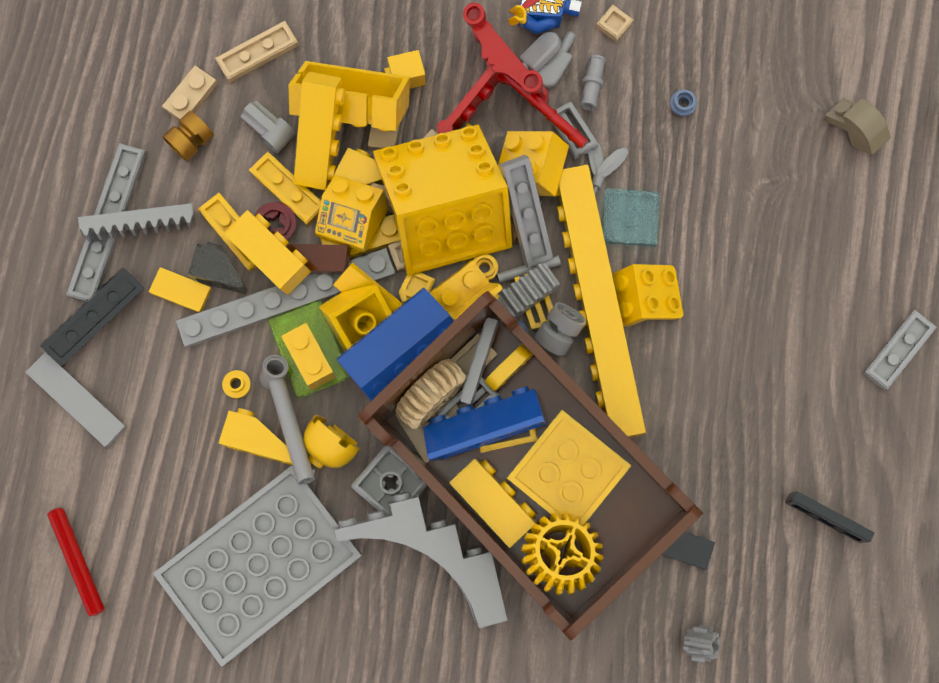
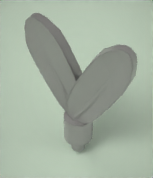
(602, 169)

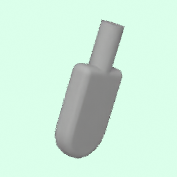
(541, 51)
(557, 65)

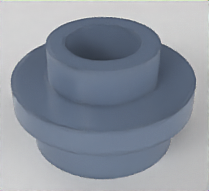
(688, 97)

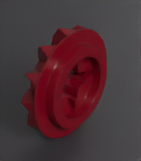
(274, 210)

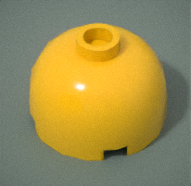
(328, 444)

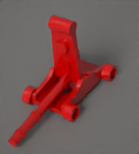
(506, 69)

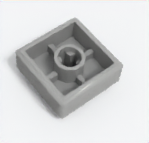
(386, 464)

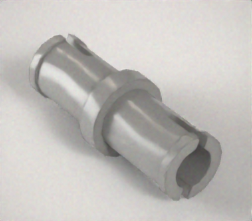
(592, 82)

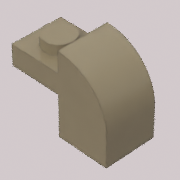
(862, 122)

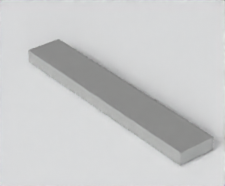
(114, 198)

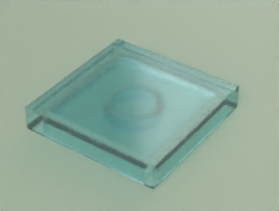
(630, 217)

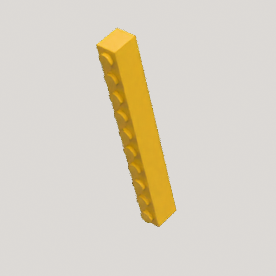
(598, 301)

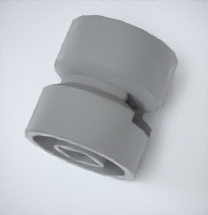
(561, 326)

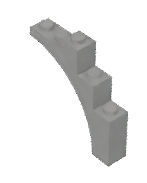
(405, 525)

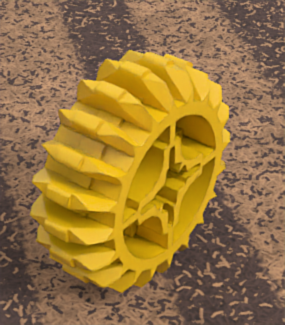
(572, 555)

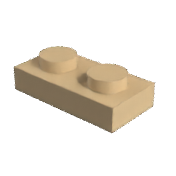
(190, 93)

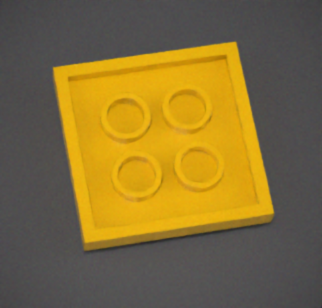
(569, 470)

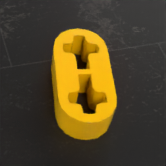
(508, 368)

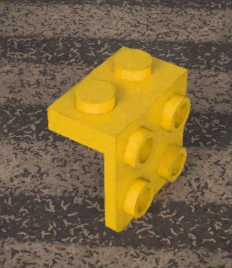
(647, 293)

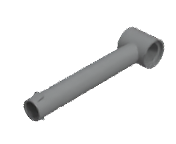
(287, 417)

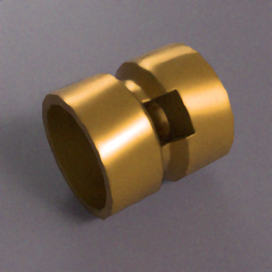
(188, 136)

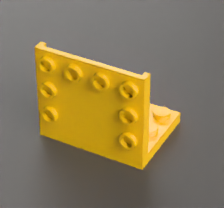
(446, 198)

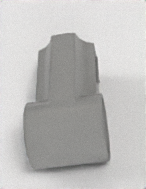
(272, 131)

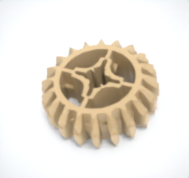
(430, 393)

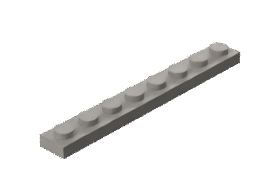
(274, 302)

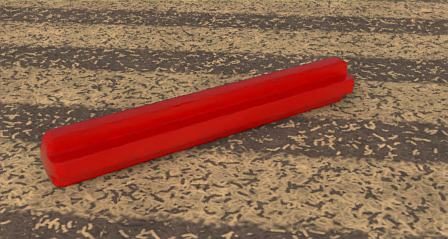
(75, 562)

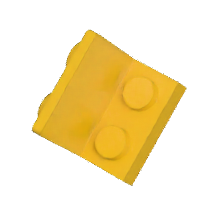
(463, 289)

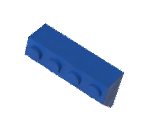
(394, 343)
(483, 425)

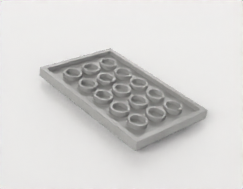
(256, 566)

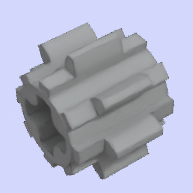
(702, 643)

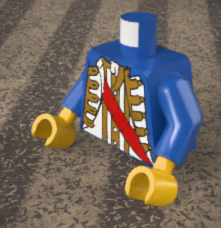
(543, 15)

